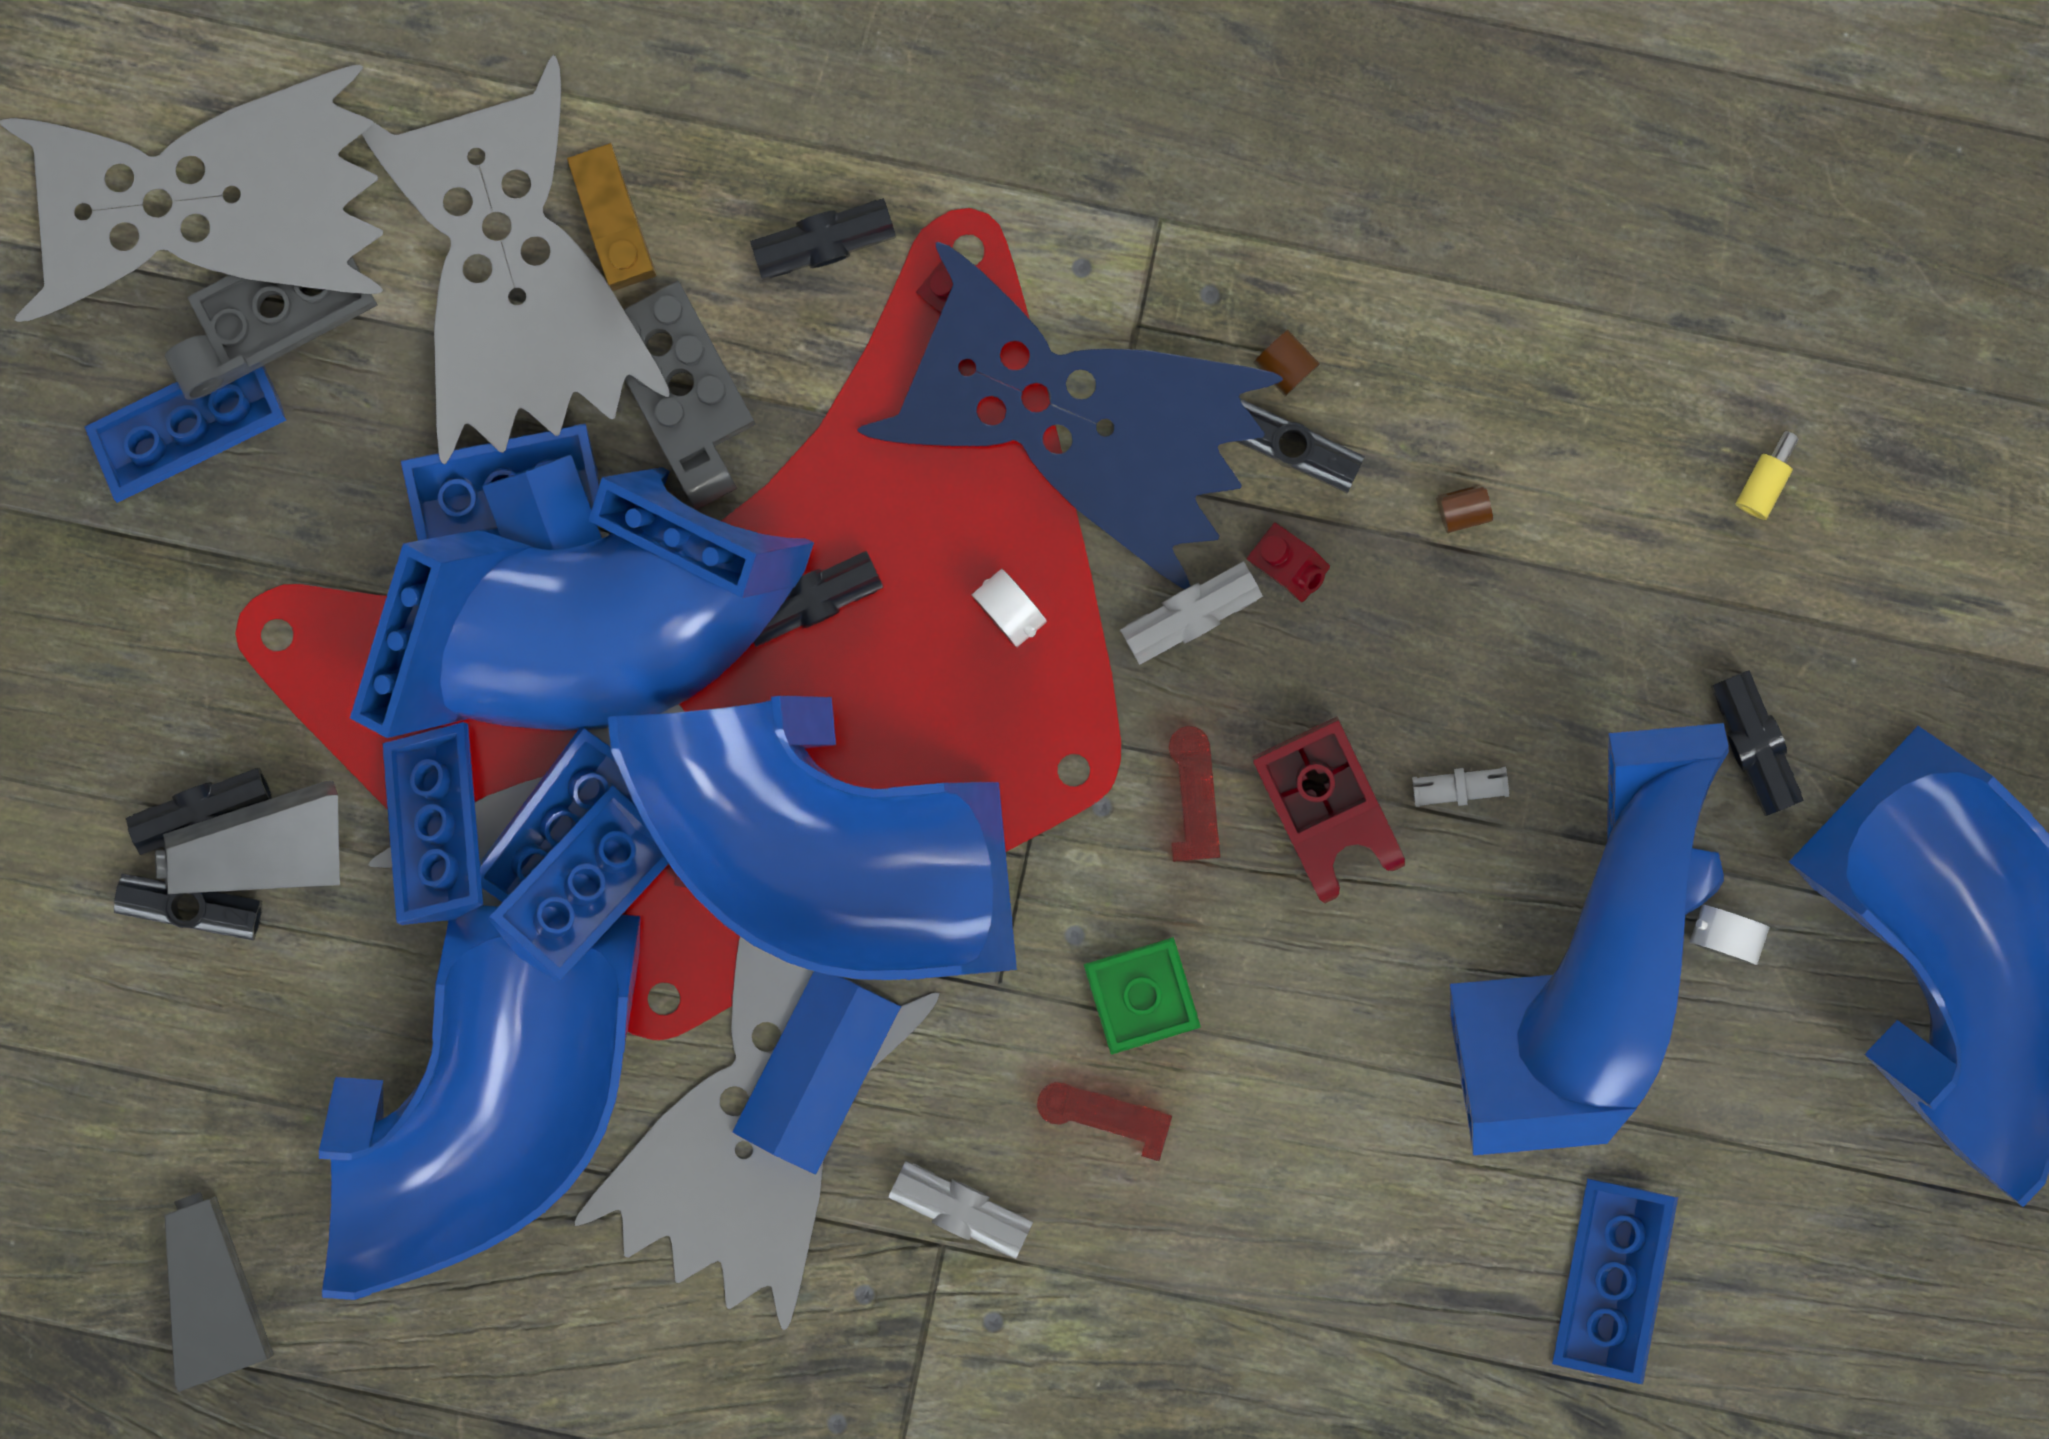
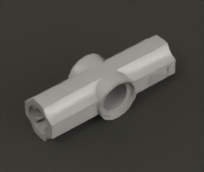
(1191, 613)
(960, 1209)

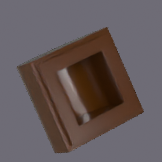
(1289, 360)
(1465, 508)

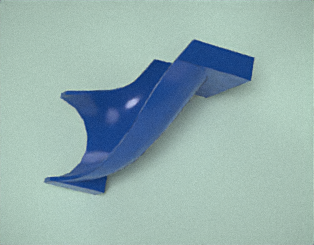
(576, 630)
(813, 864)
(1960, 888)
(1579, 1048)
(496, 1123)

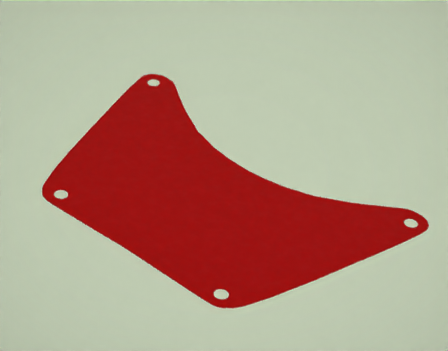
(912, 671)

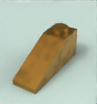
(611, 217)

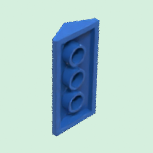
(172, 433)
(451, 495)
(543, 506)
(553, 808)
(432, 825)
(580, 887)
(816, 1070)
(1615, 1281)

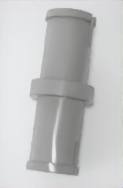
(1460, 786)

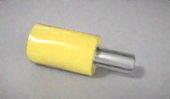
(1767, 479)

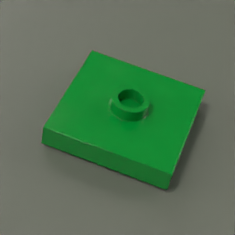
(1142, 995)

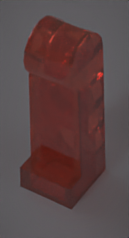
(1192, 753)
(1065, 1103)

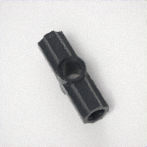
(823, 239)
(1321, 458)
(821, 595)
(1757, 743)
(195, 806)
(217, 911)

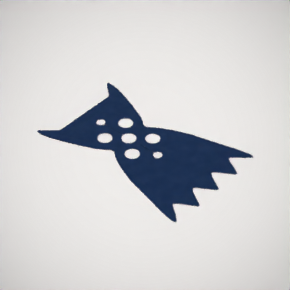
(1163, 409)

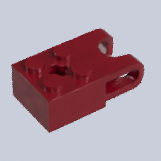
(1329, 819)

